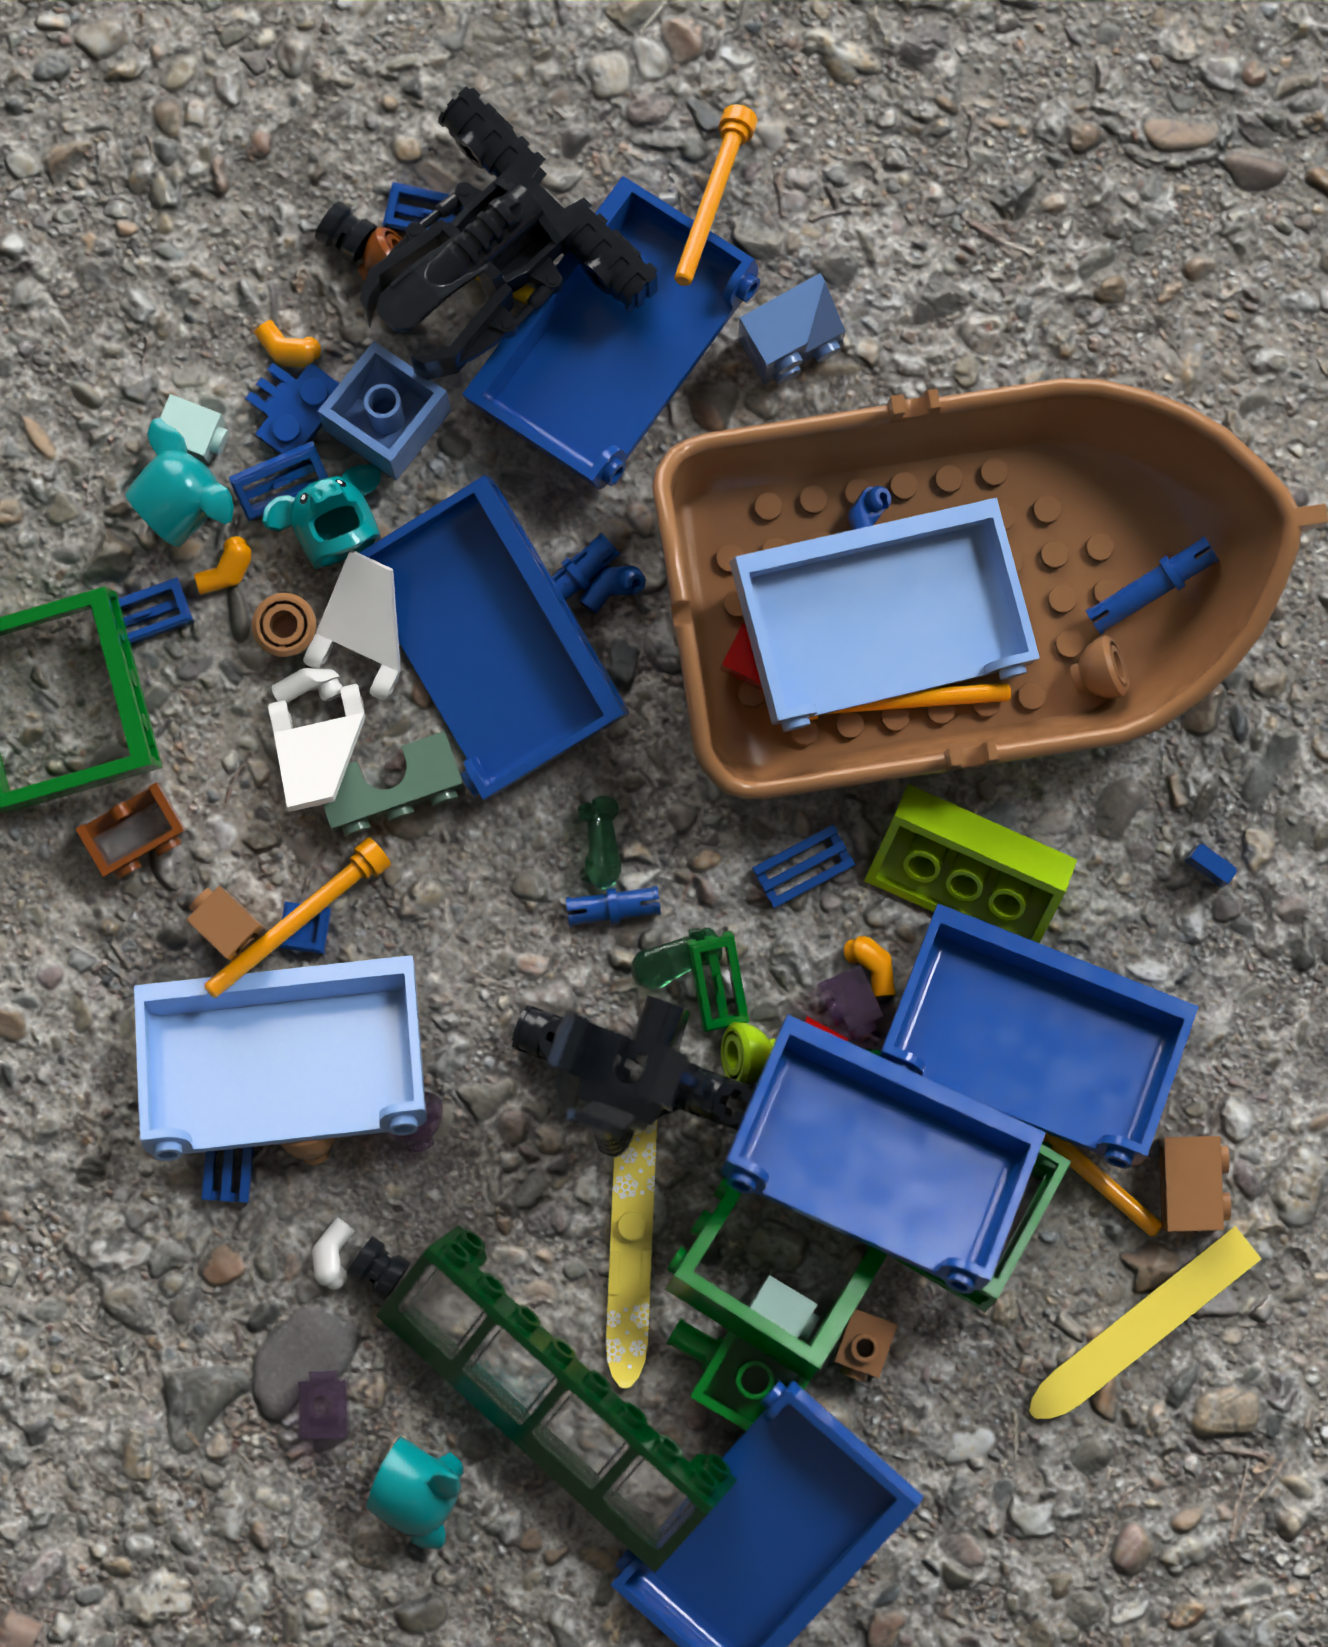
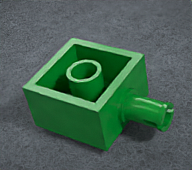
(733, 1374)

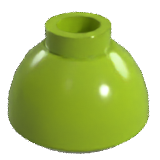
(744, 1052)

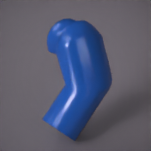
(869, 507)
(612, 582)

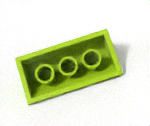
(970, 865)

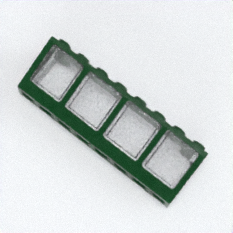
(551, 1401)

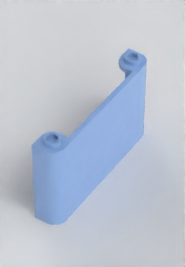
(884, 612)
(279, 1058)

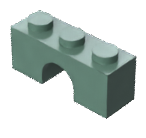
(429, 776)

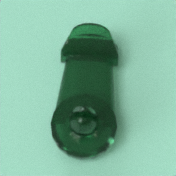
(603, 859)
(664, 963)

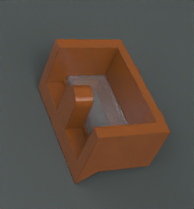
(132, 831)

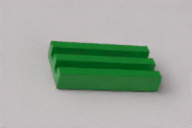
(711, 945)

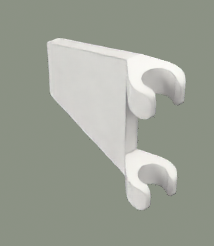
(362, 619)
(316, 754)

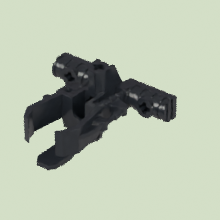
(502, 237)
(607, 1064)

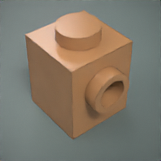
(864, 1345)

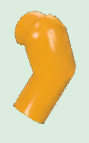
(287, 351)
(230, 568)
(876, 960)

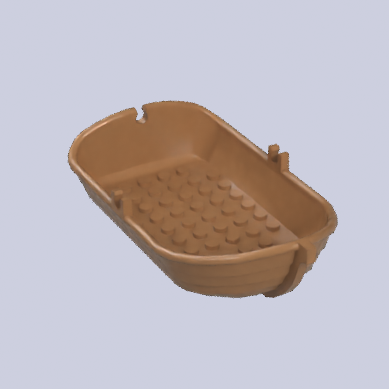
(1090, 498)

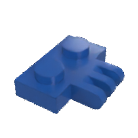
(291, 406)

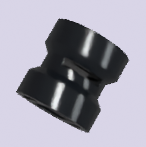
(344, 231)
(378, 1268)

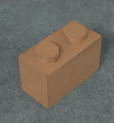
(224, 922)
(1193, 1183)

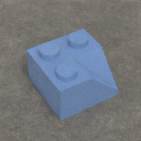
(792, 331)
(384, 410)

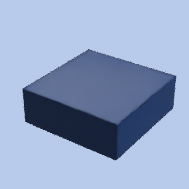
(1211, 865)
(311, 936)

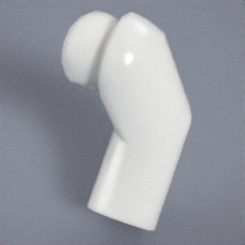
(306, 680)
(326, 1255)

